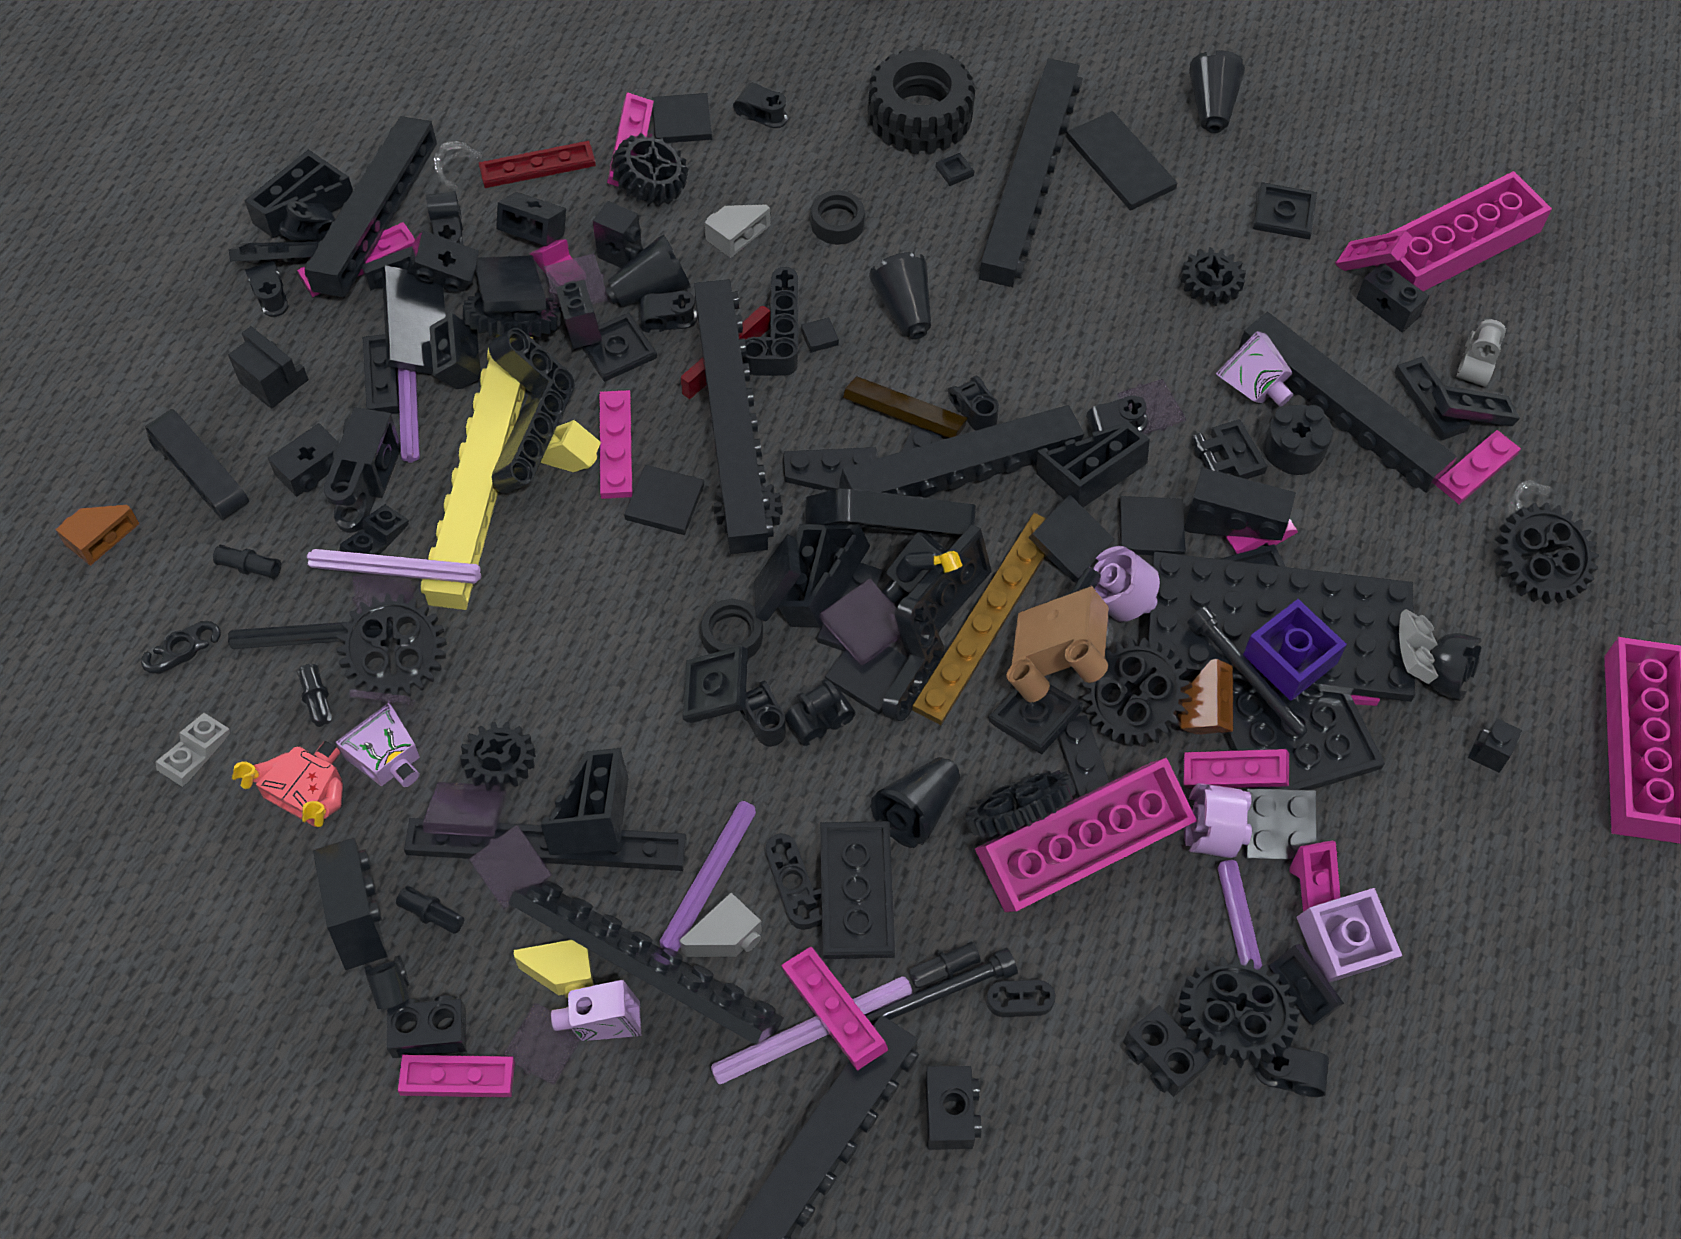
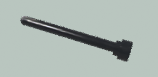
(1205, 623)
(1000, 965)

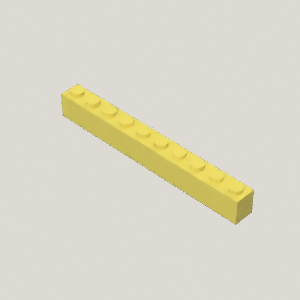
(473, 495)

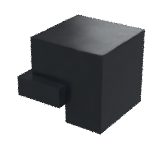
(266, 369)

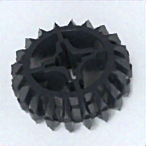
(649, 169)

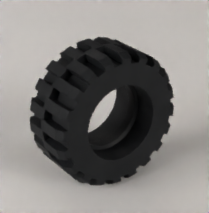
(914, 125)

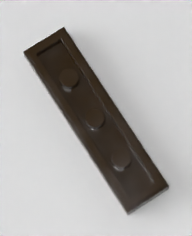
(905, 407)

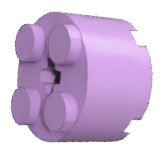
(1126, 583)
(1220, 820)

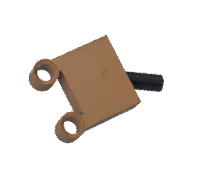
(1061, 636)

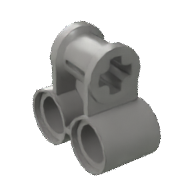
(1481, 353)

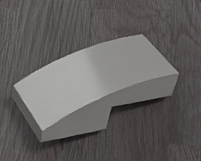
(1415, 645)
(195, 747)

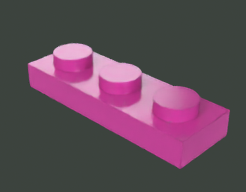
(1374, 250)
(1478, 467)
(1237, 768)
(456, 1076)

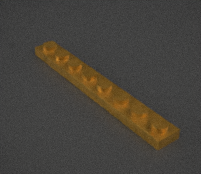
(981, 627)

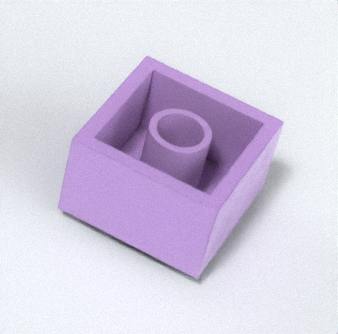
(1349, 935)

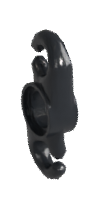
(173, 659)

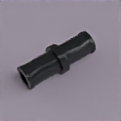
(247, 561)

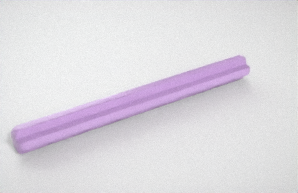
(394, 566)
(802, 1034)

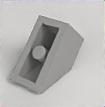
(736, 226)
(723, 931)

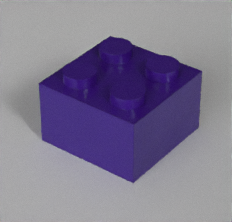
(1294, 649)

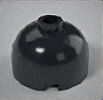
(1455, 662)

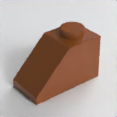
(96, 530)
(1211, 700)

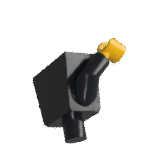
(915, 563)

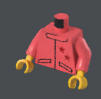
(298, 782)

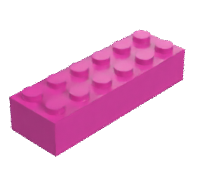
(1470, 231)
(1644, 738)
(1085, 835)

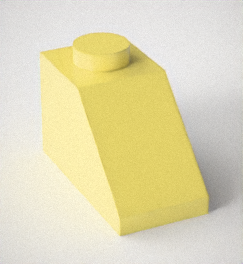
(571, 448)
(557, 966)

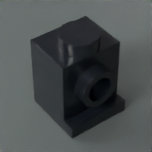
(1495, 745)

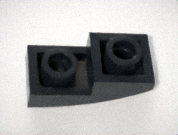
(377, 532)

